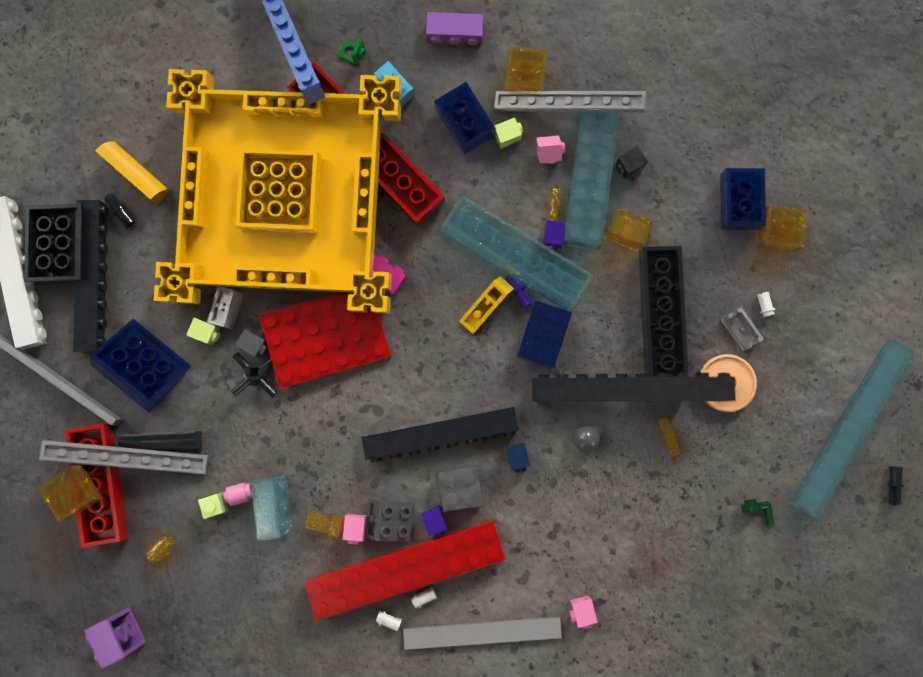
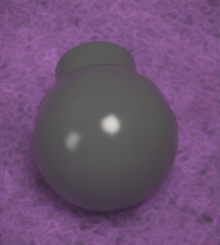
(587, 437)

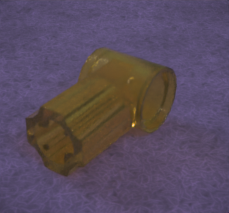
(330, 524)

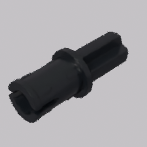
(119, 210)
(895, 485)

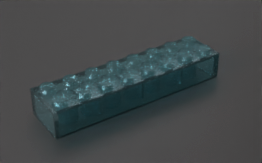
(591, 179)
(515, 253)

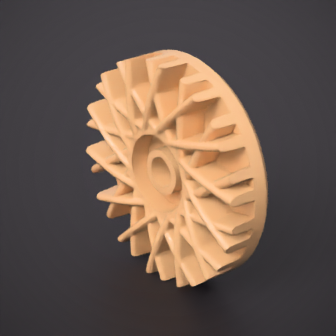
(744, 381)

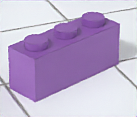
(454, 28)

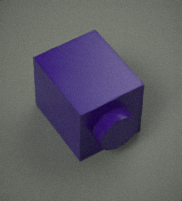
(554, 234)
(434, 521)

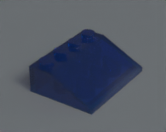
(139, 365)

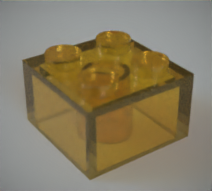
(525, 69)
(628, 229)
(783, 229)
(69, 493)

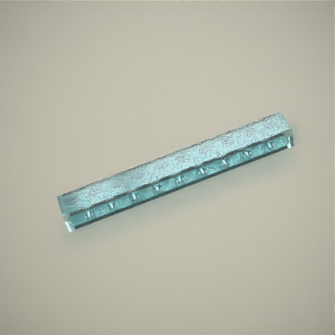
(852, 428)

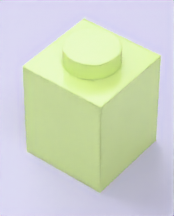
(508, 132)
(203, 331)
(213, 505)

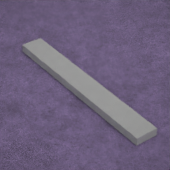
(571, 101)
(60, 382)
(122, 457)
(482, 633)

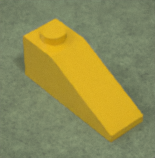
(486, 304)

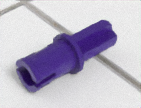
(520, 292)

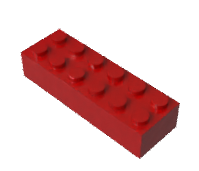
(105, 519)

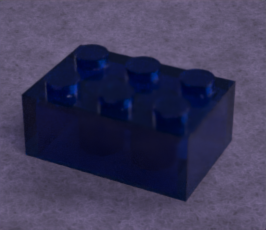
(465, 118)
(743, 199)
(544, 334)

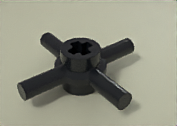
(253, 381)

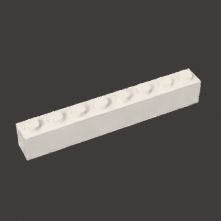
(18, 295)

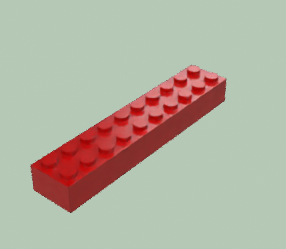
(397, 174)
(404, 569)

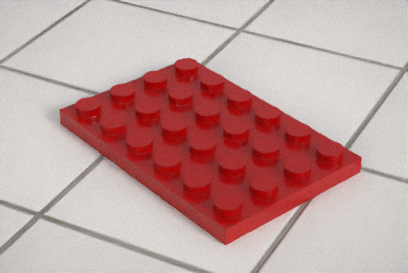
(322, 339)

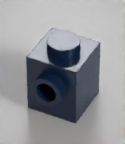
(517, 457)

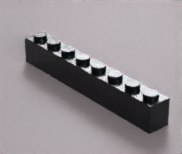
(90, 291)
(440, 433)

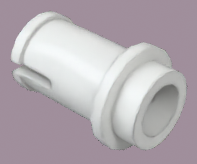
(766, 304)
(423, 597)
(388, 621)

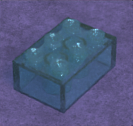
(271, 507)

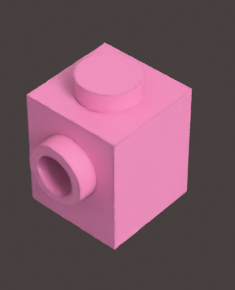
(550, 149)
(354, 528)
(583, 612)

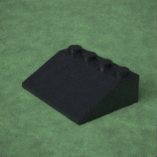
(53, 243)

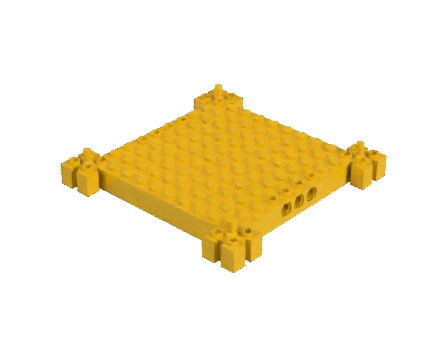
(278, 190)

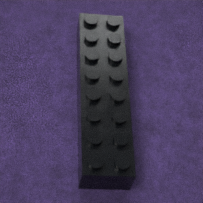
(663, 311)

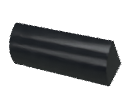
(162, 441)

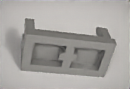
(225, 308)
(741, 329)

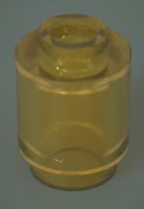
(159, 549)

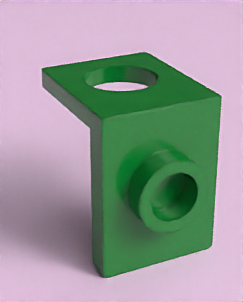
(357, 54)

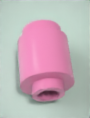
(238, 494)

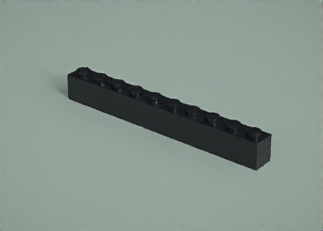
(633, 388)

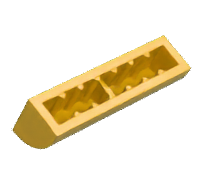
(133, 171)

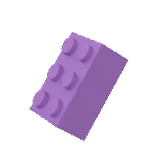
(114, 637)

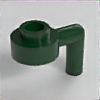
(752, 506)

